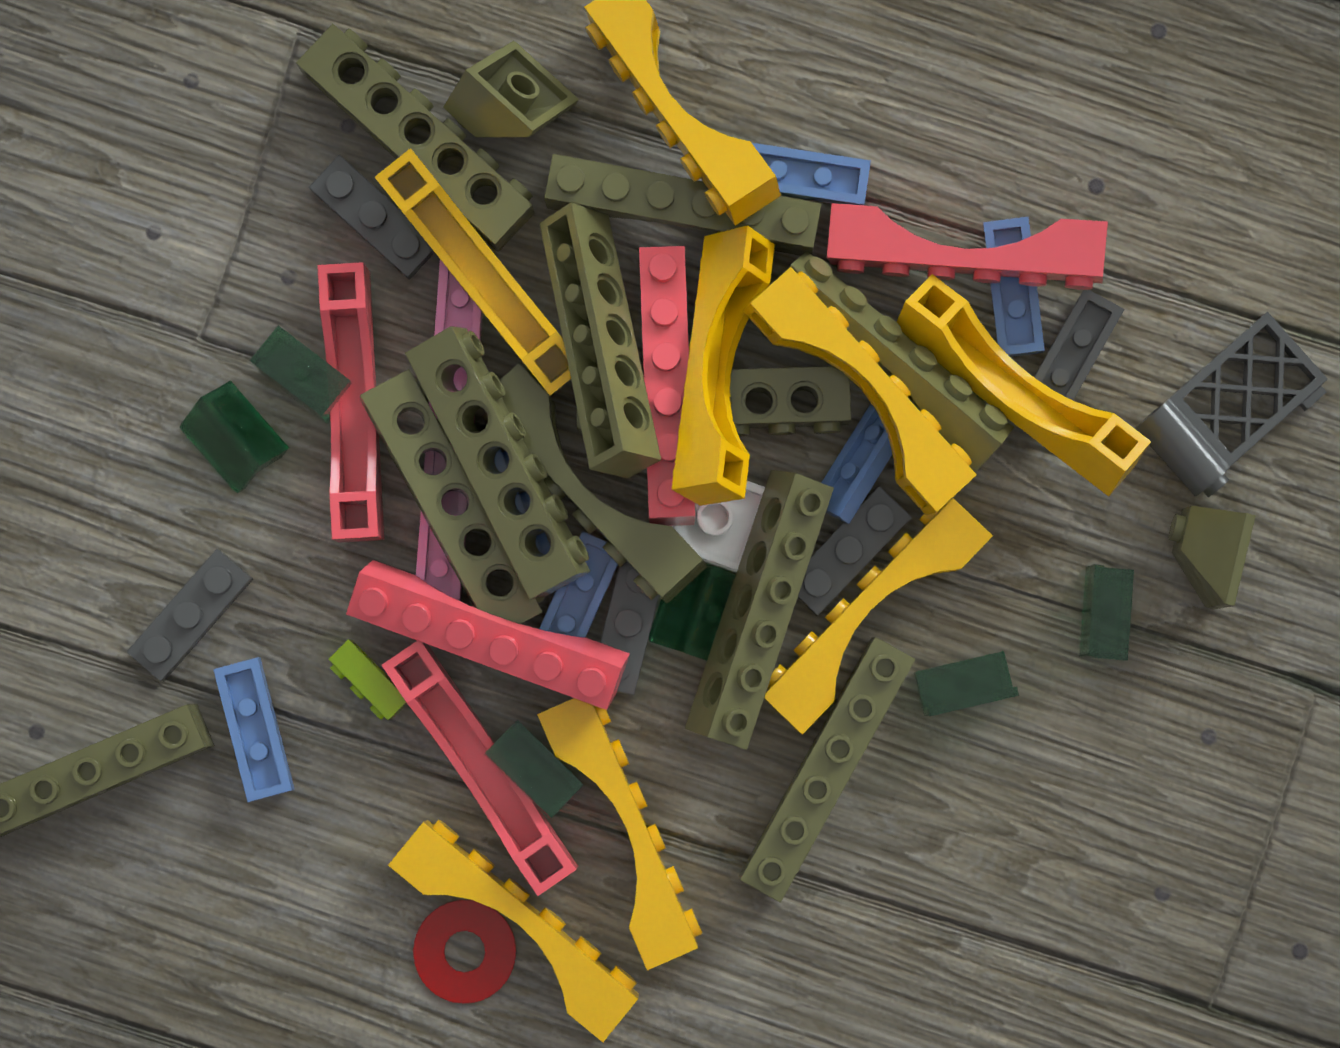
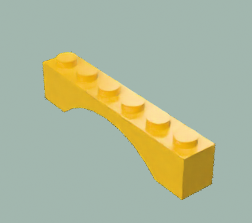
(728, 166)
(477, 269)
(1084, 438)
(709, 453)
(923, 460)
(809, 683)
(658, 920)
(590, 989)

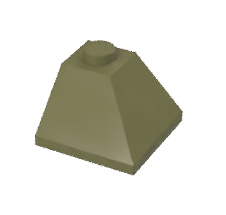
(508, 95)
(1212, 551)

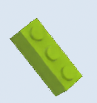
(367, 680)

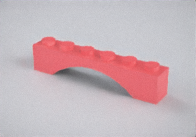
(1064, 251)
(665, 372)
(355, 447)
(546, 658)
(464, 741)

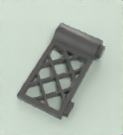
(1192, 447)

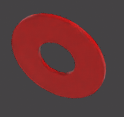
(455, 984)

